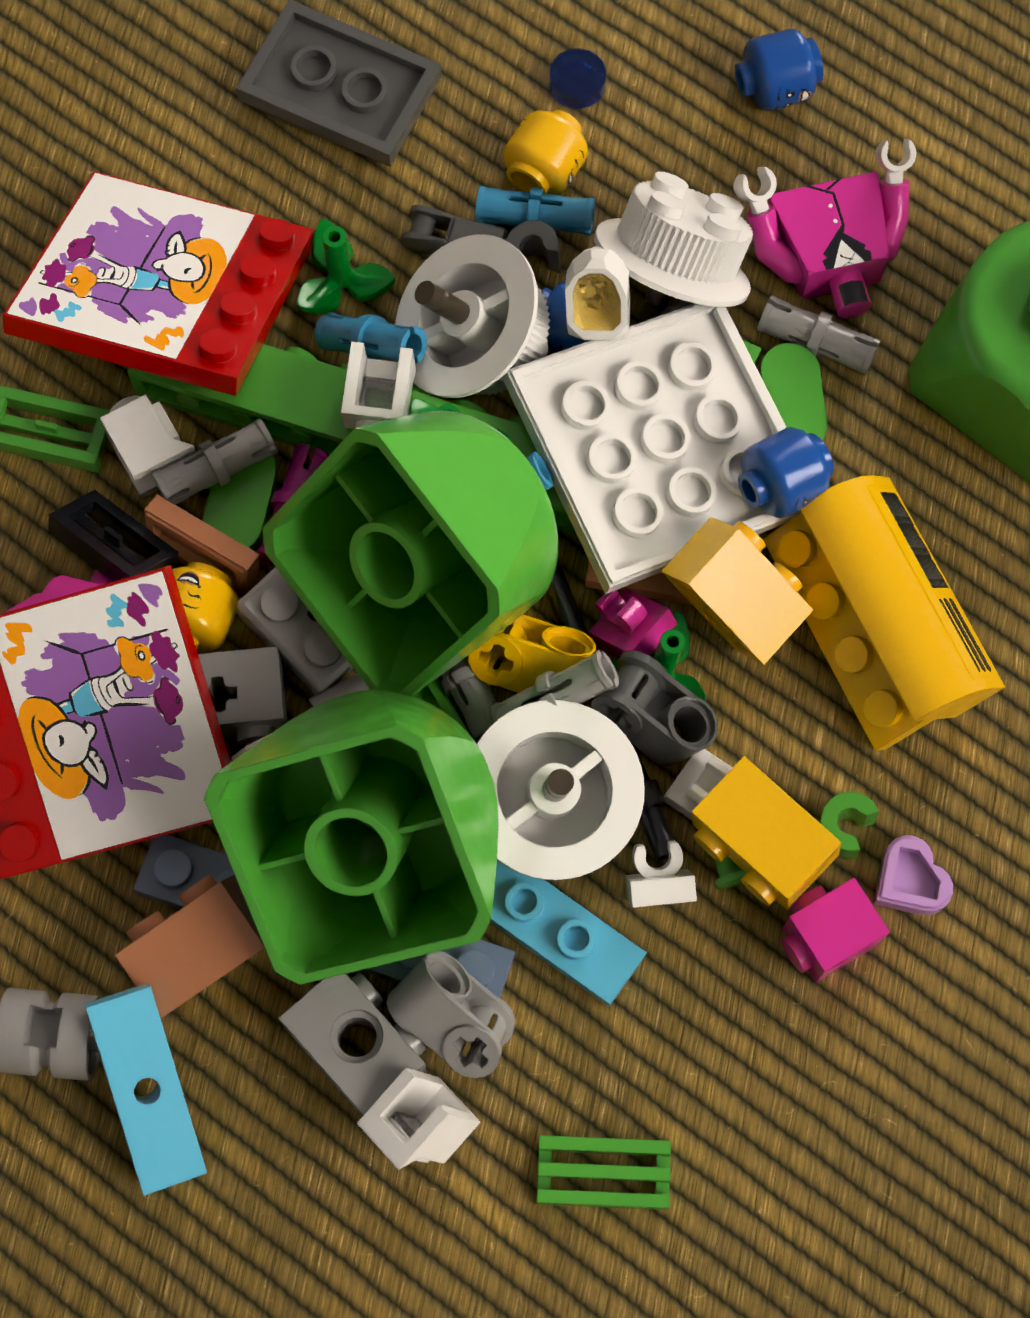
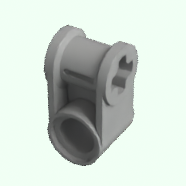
(447, 1009)

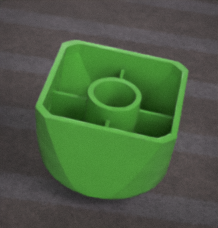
(979, 353)
(416, 544)
(361, 834)

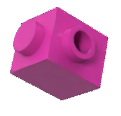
(831, 929)

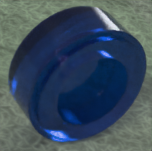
(577, 78)

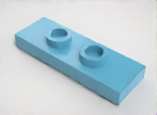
(563, 934)

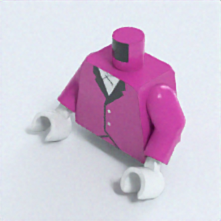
(832, 232)

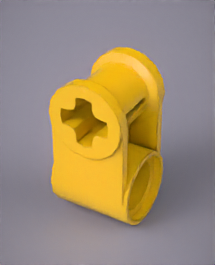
(528, 652)

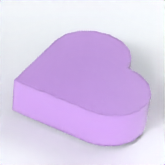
(911, 880)

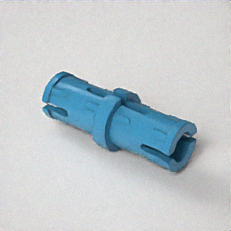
(516, 207)
(379, 337)

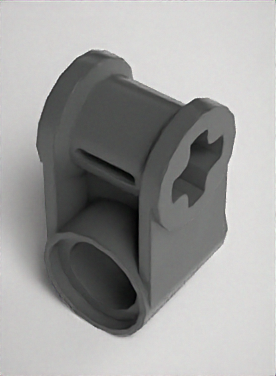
(651, 709)

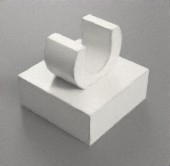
(695, 782)
(660, 884)

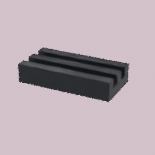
(105, 546)

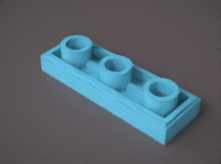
(157, 1124)

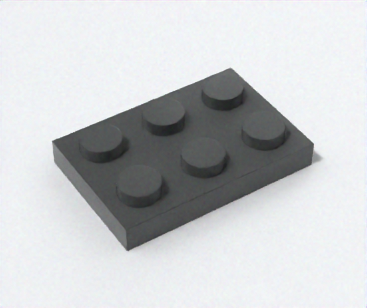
(339, 82)

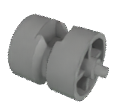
(47, 1034)

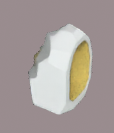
(597, 295)

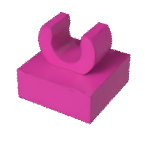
(630, 623)

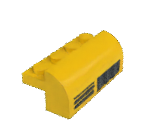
(883, 610)

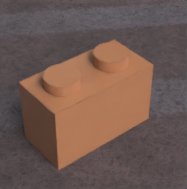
(193, 944)

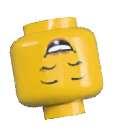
(545, 152)
(207, 602)

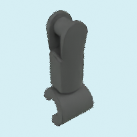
(529, 237)

